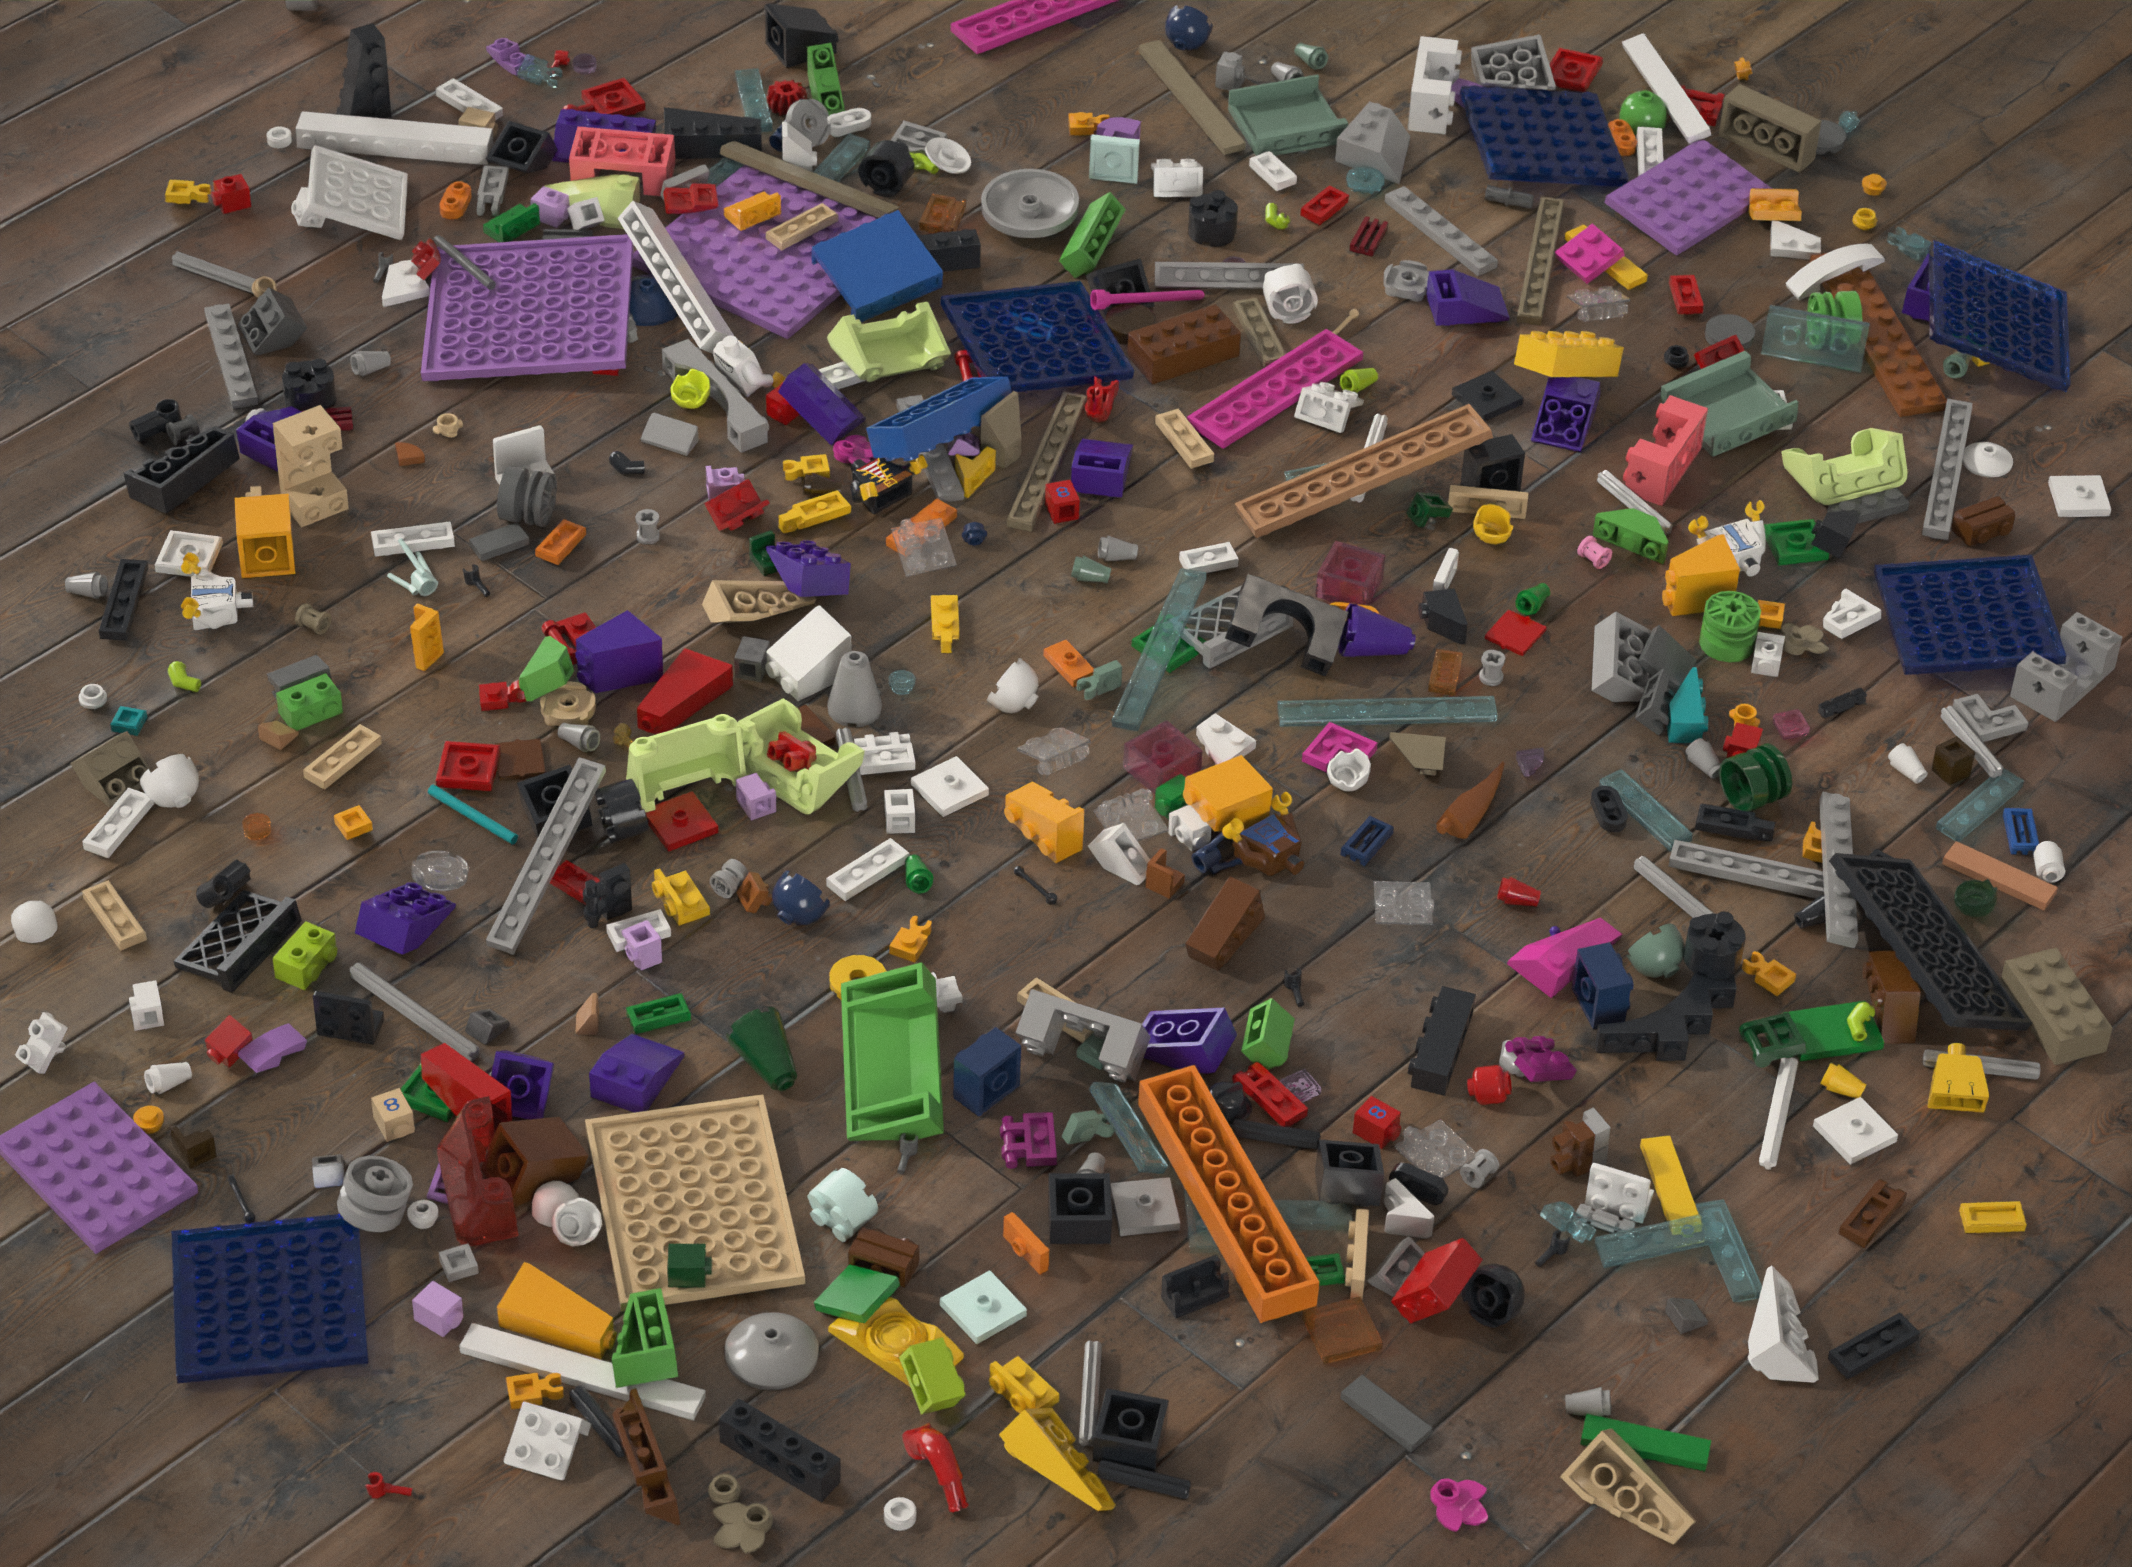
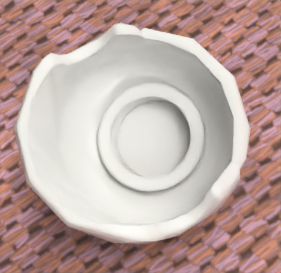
(1349, 770)
(34, 922)
(549, 1198)
(576, 1222)

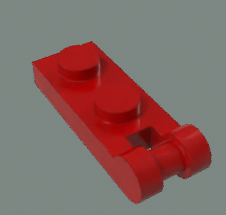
(1271, 1095)

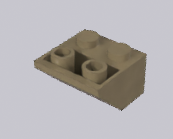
(111, 768)

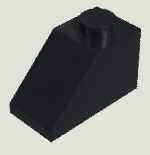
(1835, 531)
(1444, 614)

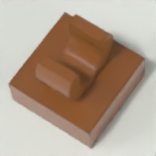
(754, 893)

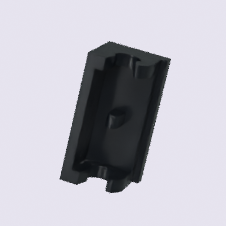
(1195, 1286)

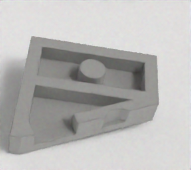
(916, 136)

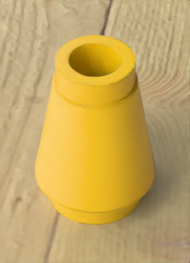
(1843, 1082)

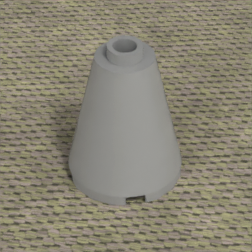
(854, 692)

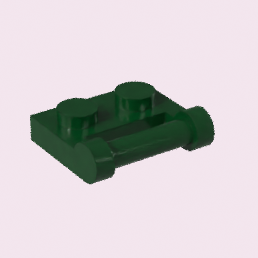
(1781, 1035)

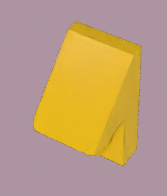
(974, 472)

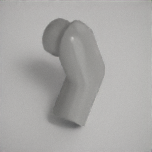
(1507, 1061)

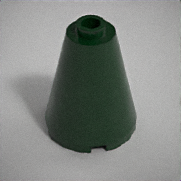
(765, 1047)

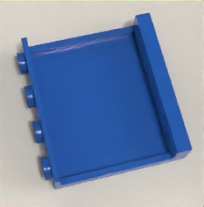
(878, 265)

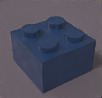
(1602, 984)
(987, 1071)

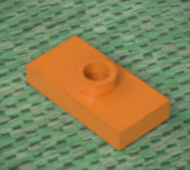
(560, 542)
(1068, 662)
(1026, 1243)

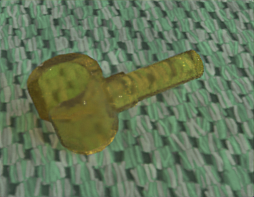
(622, 735)

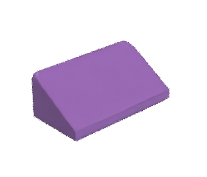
(964, 445)

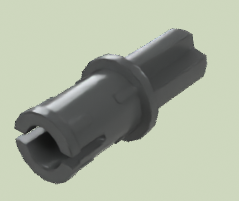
(1509, 196)

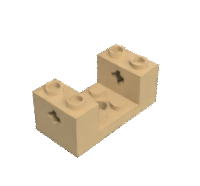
(304, 465)

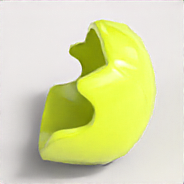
(691, 389)

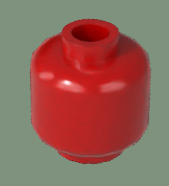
(1490, 1085)

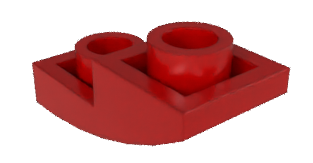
(426, 258)

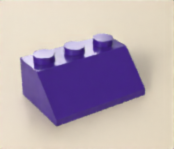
(820, 403)

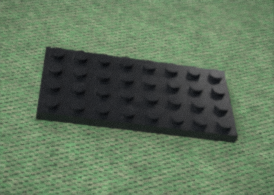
(1930, 942)

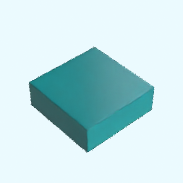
(129, 720)

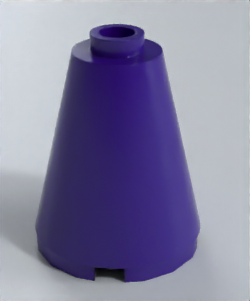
(1373, 634)

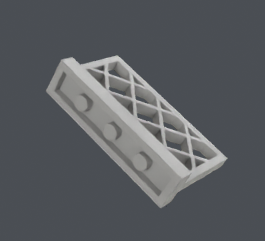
(1221, 649)

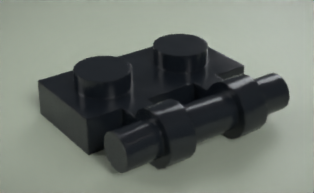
(614, 893)

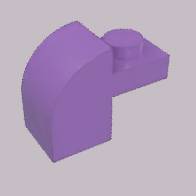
(1120, 128)

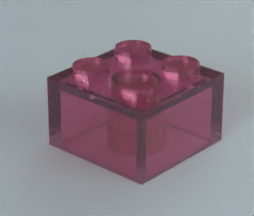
(1350, 574)
(1161, 756)

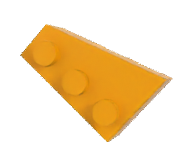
(1046, 821)

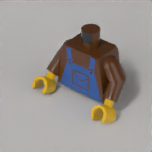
(1269, 843)

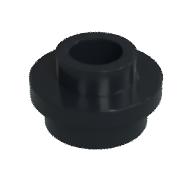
(1676, 356)

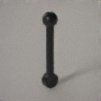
(1051, 898)
(248, 1217)

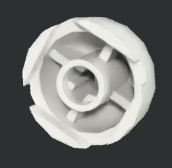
(1015, 689)
(171, 782)

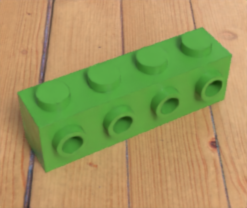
(1092, 235)

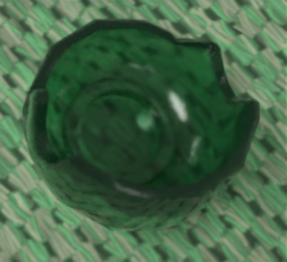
(1975, 898)

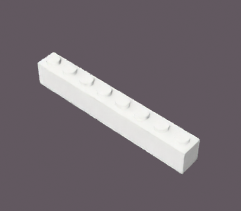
(394, 138)
(674, 276)

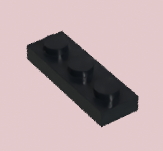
(1873, 1345)

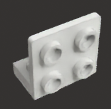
(1177, 179)
(1326, 406)
(521, 450)
(1618, 1193)
(544, 1440)

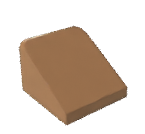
(276, 734)
(588, 1017)

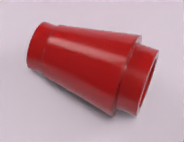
(1517, 893)

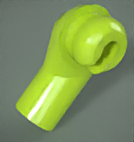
(923, 162)
(1277, 221)
(180, 679)
(1857, 1017)

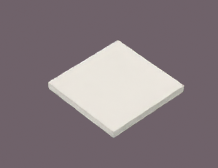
(357, 192)

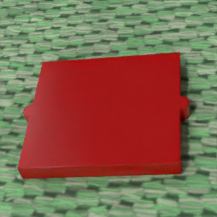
(1515, 632)

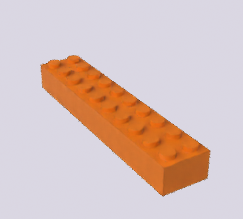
(1228, 1194)

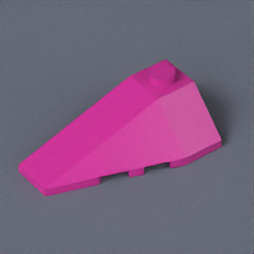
(1552, 960)

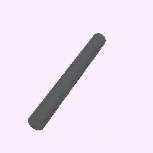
(464, 262)

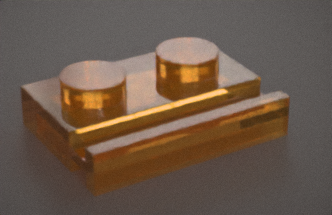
(942, 214)

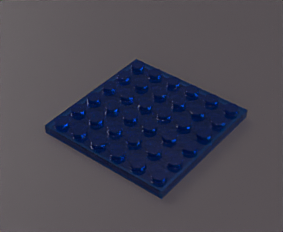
(1543, 136)
(1998, 316)
(1037, 336)
(1968, 614)
(268, 1298)

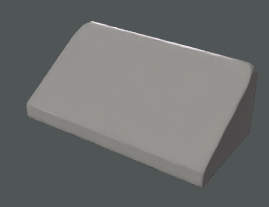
(670, 434)
(1396, 1267)

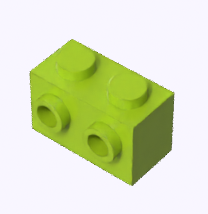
(305, 955)
(932, 1375)

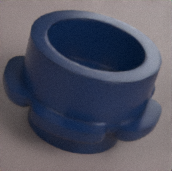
(974, 533)

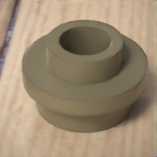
(724, 1483)

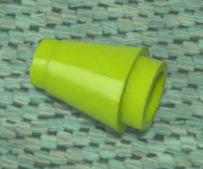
(1358, 379)

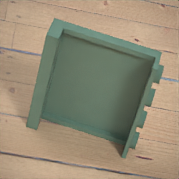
(1285, 116)
(1736, 400)

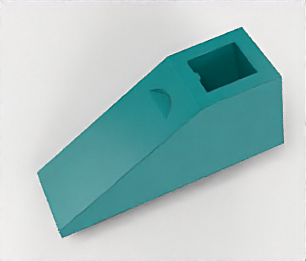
(1687, 711)

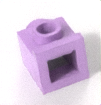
(721, 480)
(755, 796)
(643, 945)

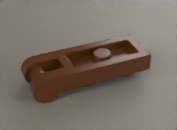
(1872, 1213)

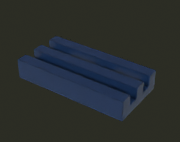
(1348, 847)

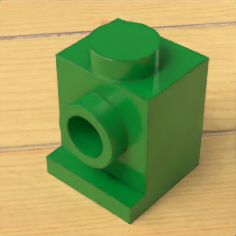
(1170, 796)

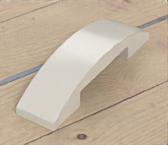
(1831, 265)

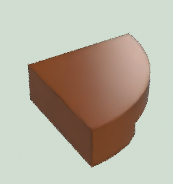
(409, 454)

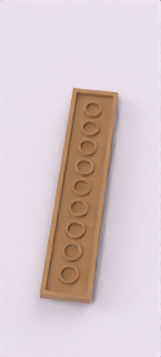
(1363, 470)

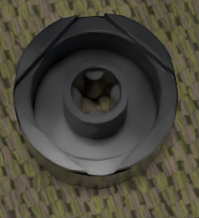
(886, 167)
(1212, 219)
(308, 385)
(621, 810)
(1714, 945)

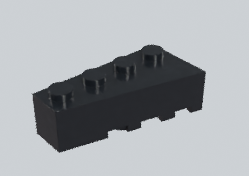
(366, 75)
(703, 133)

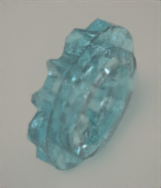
(1374, 178)

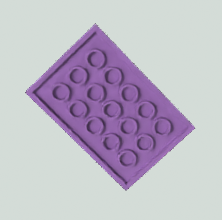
(1686, 196)
(95, 1167)

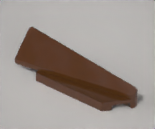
(645, 1459)

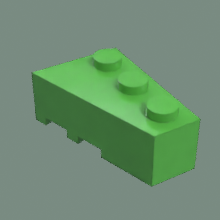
(646, 1342)

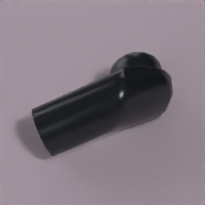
(625, 465)

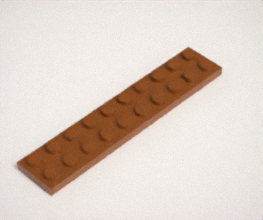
(1889, 347)

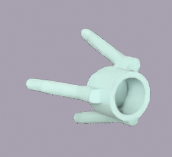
(421, 579)

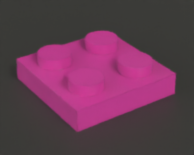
(1589, 253)

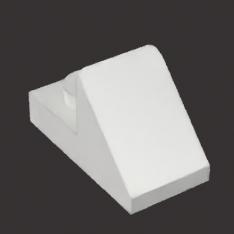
(1406, 1213)

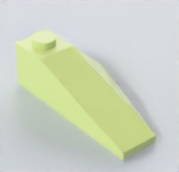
(613, 193)

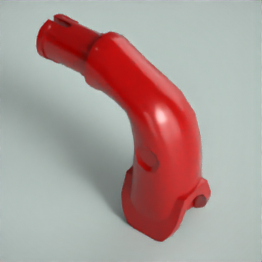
(1100, 400)
(933, 1445)

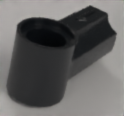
(155, 421)
(223, 884)

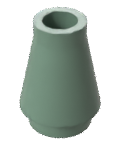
(1313, 56)
(1956, 364)
(1090, 570)

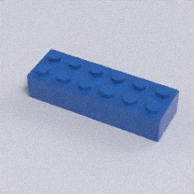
(936, 419)

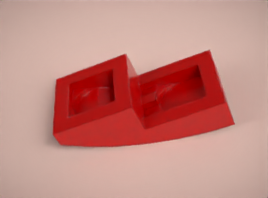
(690, 200)

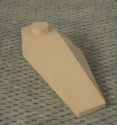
(749, 600)
(1622, 1483)

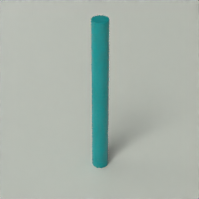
(473, 814)

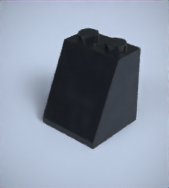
(794, 29)

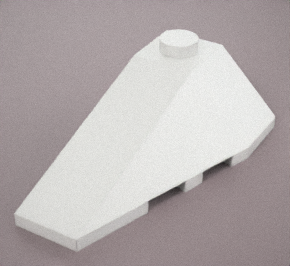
(1778, 1336)

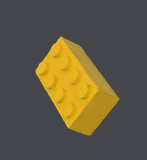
(1569, 354)

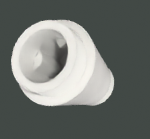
(1906, 761)
(166, 1076)

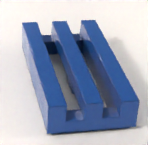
(2022, 846)

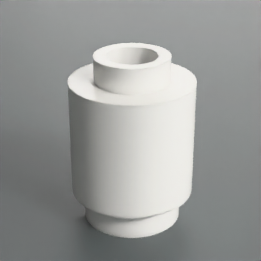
(2049, 862)

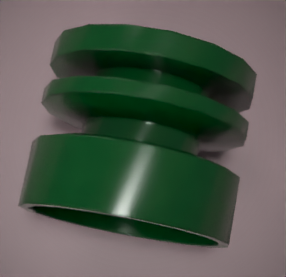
(1755, 777)

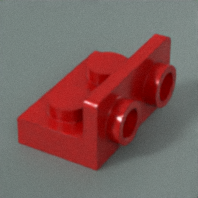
(734, 505)

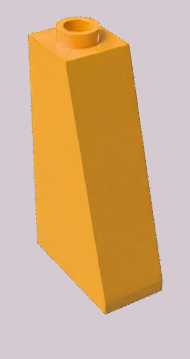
(555, 1314)

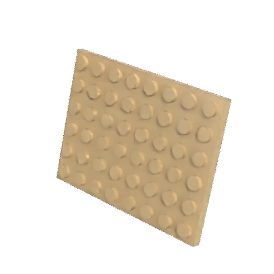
(695, 1179)

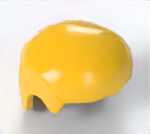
(1492, 524)

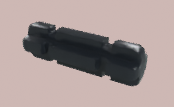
(1842, 702)

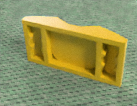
(888, 1336)

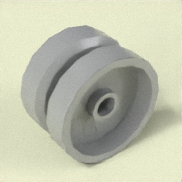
(374, 1193)

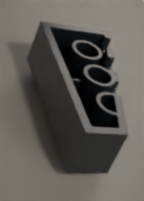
(183, 470)

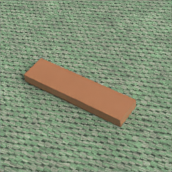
(2001, 875)

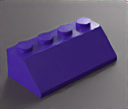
(571, 119)

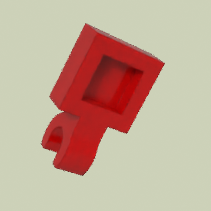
(498, 695)

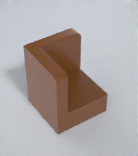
(1161, 877)

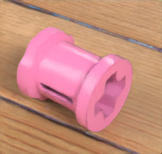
(1591, 542)

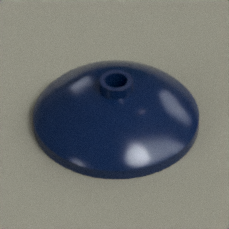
(649, 302)

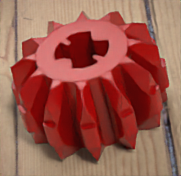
(784, 94)

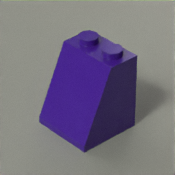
(619, 655)

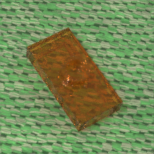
(1445, 672)

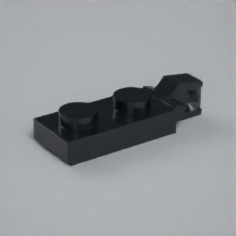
(1733, 823)

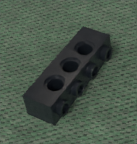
(780, 1450)

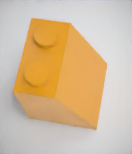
(264, 535)
(1699, 575)
(1229, 792)

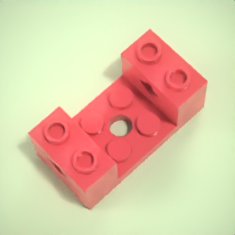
(645, 153)
(1658, 467)

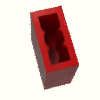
(1436, 1280)

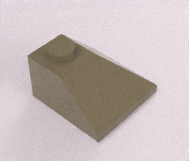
(1003, 430)
(1421, 751)

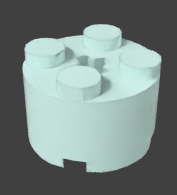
(842, 1203)

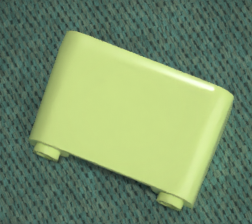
(890, 345)
(1873, 467)
(686, 756)
(802, 789)

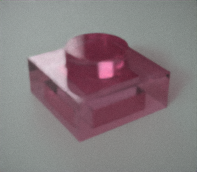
(1791, 724)

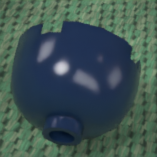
(1187, 28)
(798, 900)

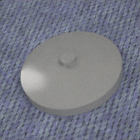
(1030, 203)

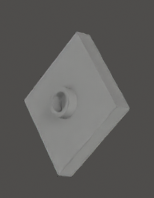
(1144, 1206)

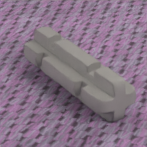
(1604, 1220)

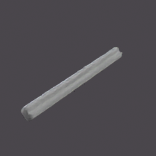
(414, 1011)

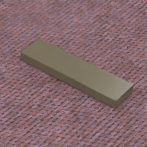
(1258, 330)

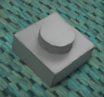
(458, 1262)

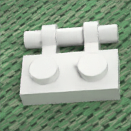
(886, 753)

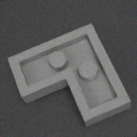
(1988, 723)

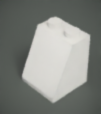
(808, 654)

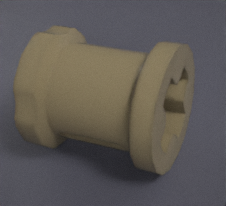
(313, 619)

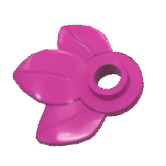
(853, 448)
(1461, 1504)

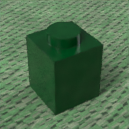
(688, 1265)

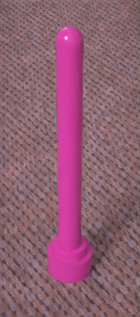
(1101, 299)

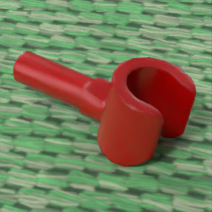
(561, 58)
(379, 1487)

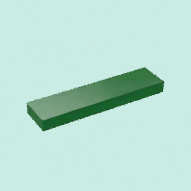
(1652, 1442)

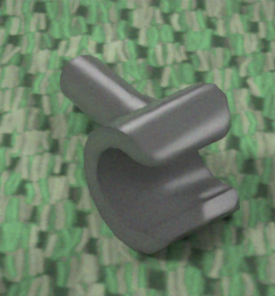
(383, 264)
(907, 1149)

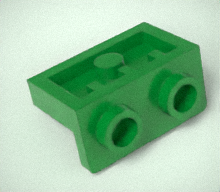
(513, 223)

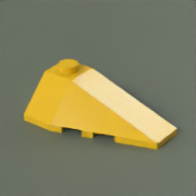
(1046, 1445)

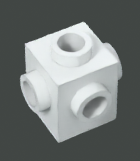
(299, 209)

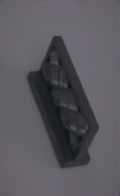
(252, 947)

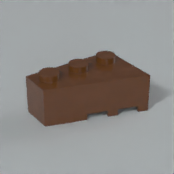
(1226, 924)
(1892, 996)

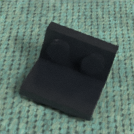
(346, 1018)

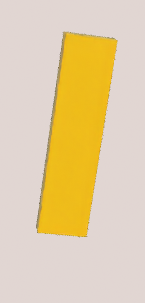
(1622, 271)
(1668, 1177)

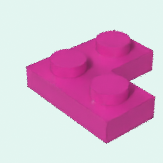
(1331, 742)

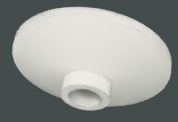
(948, 155)
(1987, 459)

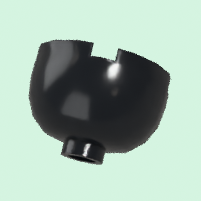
(1494, 1294)

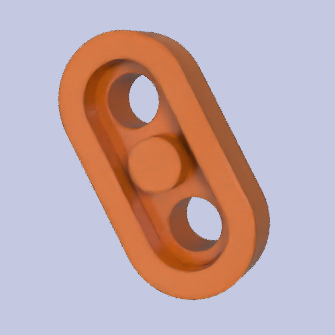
(1623, 137)
(455, 200)

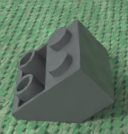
(272, 323)

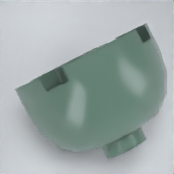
(1658, 953)

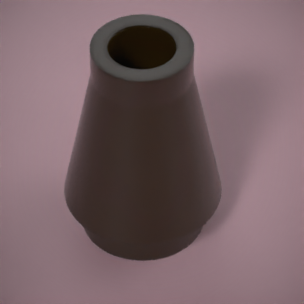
(817, 485)

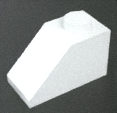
(797, 148)
(1120, 853)

